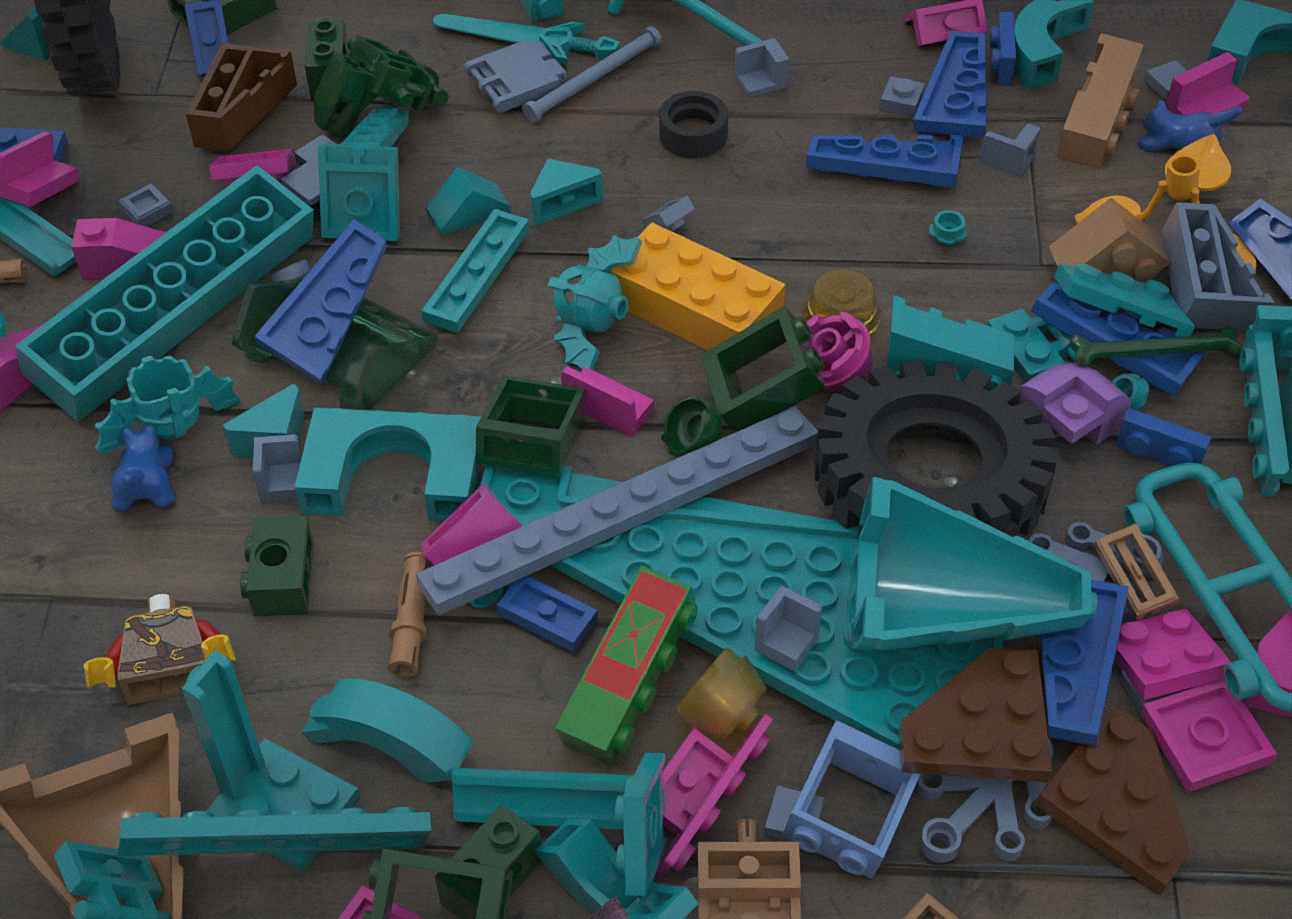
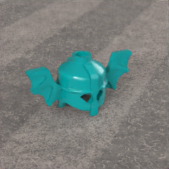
(596, 298)
(165, 398)

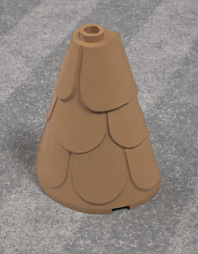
(90, 800)

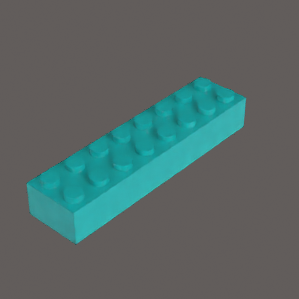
(165, 292)

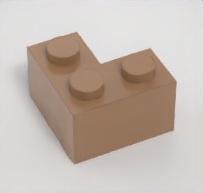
(1112, 242)

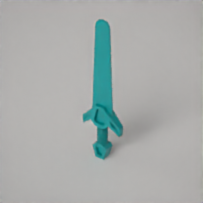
(556, 39)

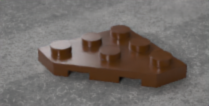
(982, 722)
(1121, 801)

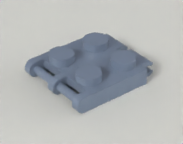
(516, 74)

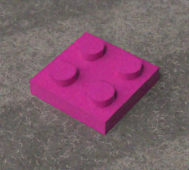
(232, 167)
(1168, 654)
(1207, 735)

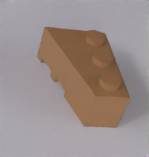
(1102, 103)

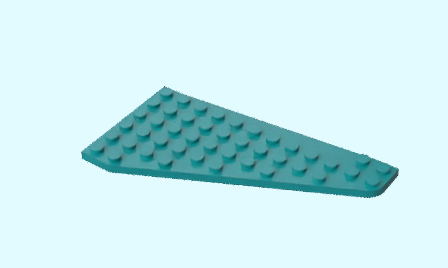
(735, 564)

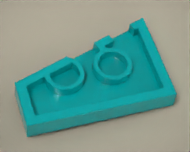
(1143, 300)

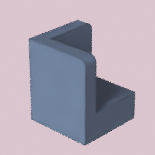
(761, 67)
(1009, 154)
(304, 182)
(276, 467)
(788, 628)

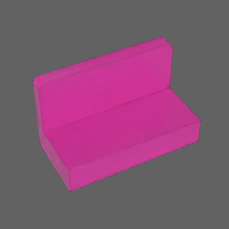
(935, 23)
(1206, 88)
(30, 172)
(610, 401)
(469, 526)

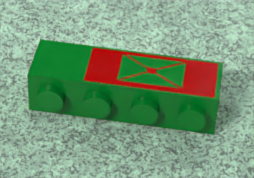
(627, 666)

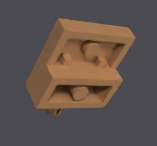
(749, 878)

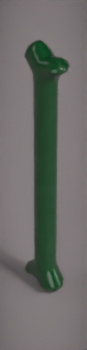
(1088, 351)

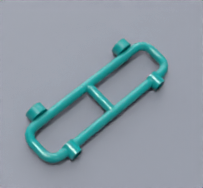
(1247, 674)

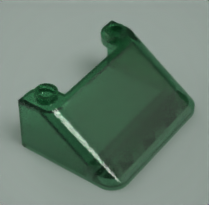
(373, 354)

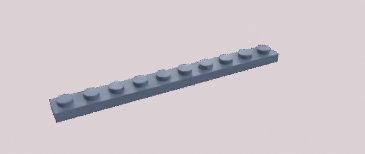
(614, 510)

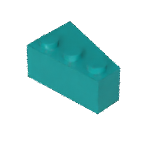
(934, 339)

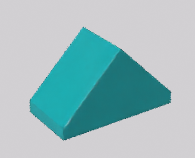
(28, 37)
(564, 190)
(465, 202)
(273, 417)

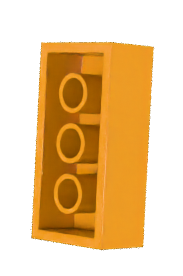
(695, 289)

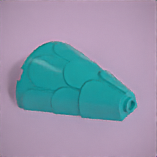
(952, 579)

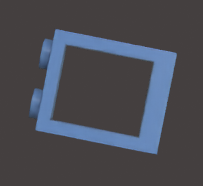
(871, 762)

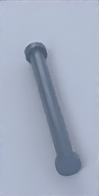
(534, 110)

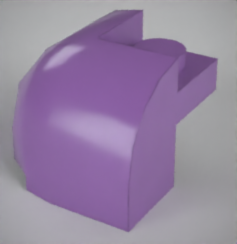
(1077, 402)

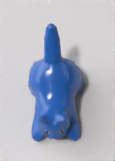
(1177, 131)
(142, 471)

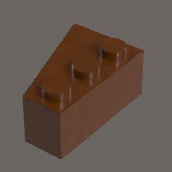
(238, 94)

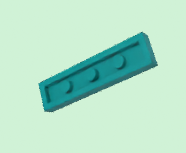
(475, 271)

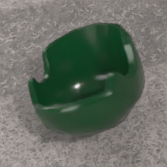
(691, 425)

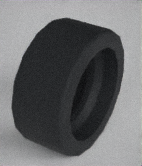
(699, 141)

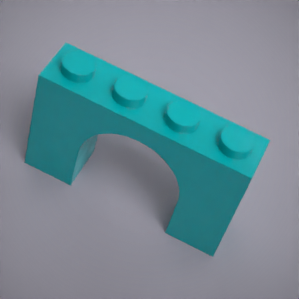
(1252, 31)
(347, 438)

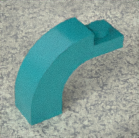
(1035, 29)
(392, 722)
(587, 870)

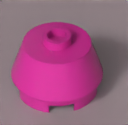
(843, 347)

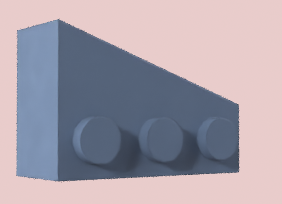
(1207, 271)

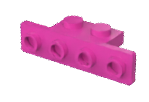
(696, 781)

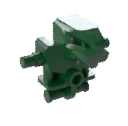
(369, 73)

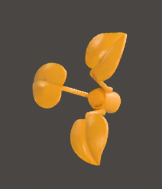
(1189, 171)

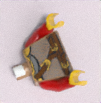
(157, 652)

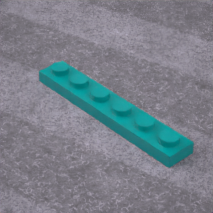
(261, 833)

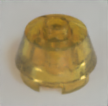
(845, 292)
(723, 697)

